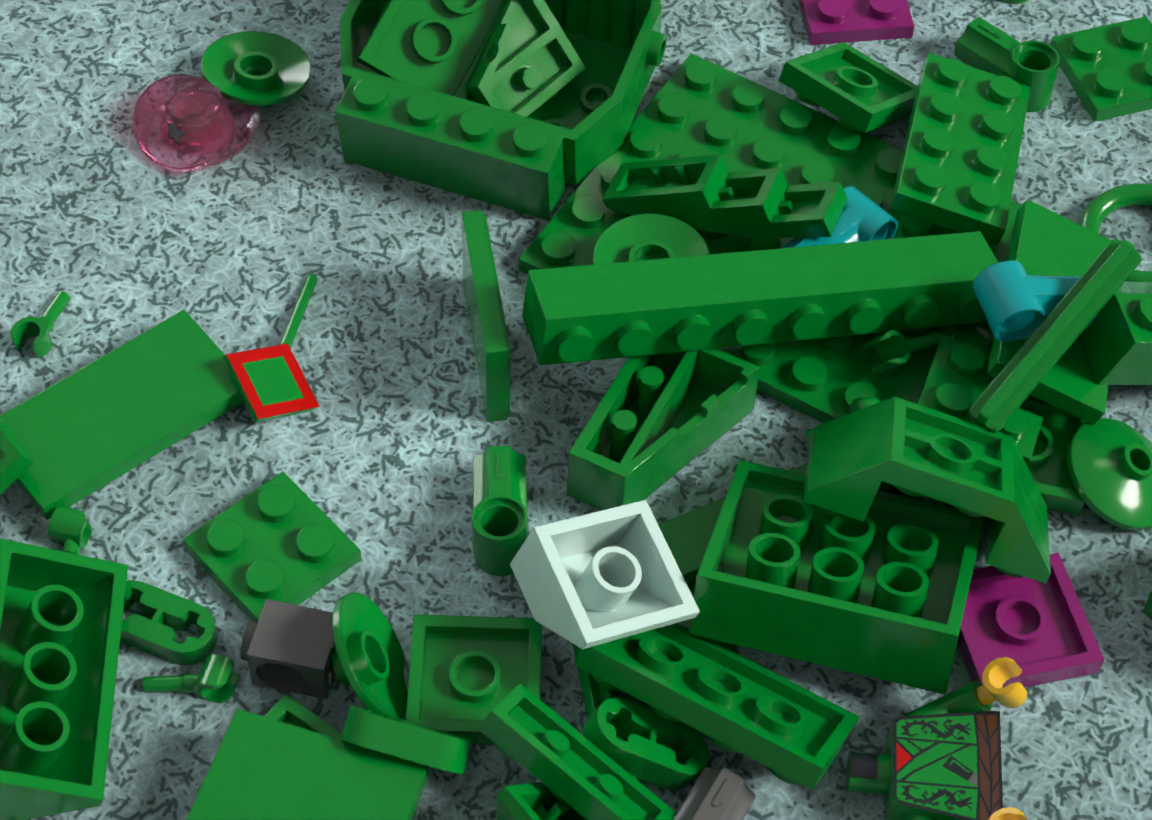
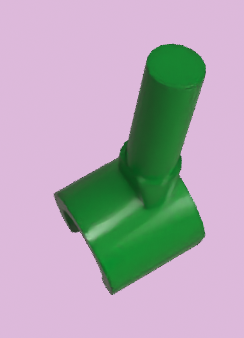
(39, 326)
(896, 349)
(70, 528)
(214, 682)

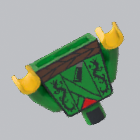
(945, 754)

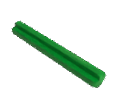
(1055, 335)

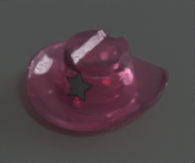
(190, 125)

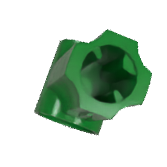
(1000, 54)
(499, 508)

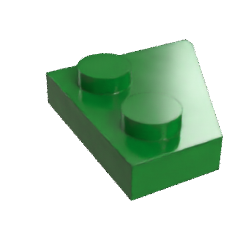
(524, 59)

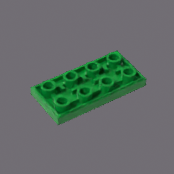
(1056, 247)
(120, 411)

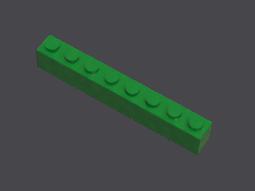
(753, 297)

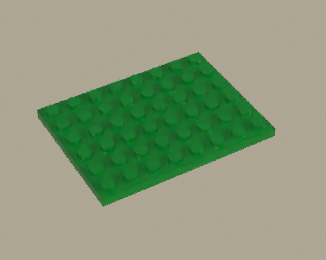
(755, 128)

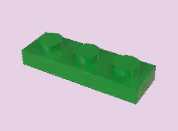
(568, 761)

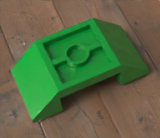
(934, 458)

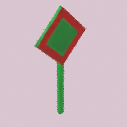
(271, 376)

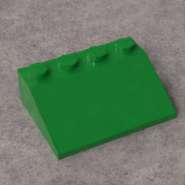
(837, 589)

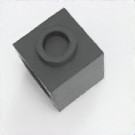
(291, 649)

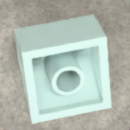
(602, 576)

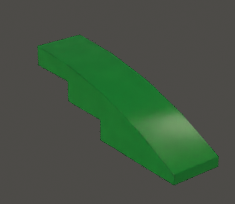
(726, 202)

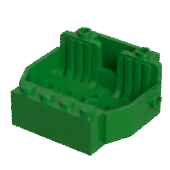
(495, 152)

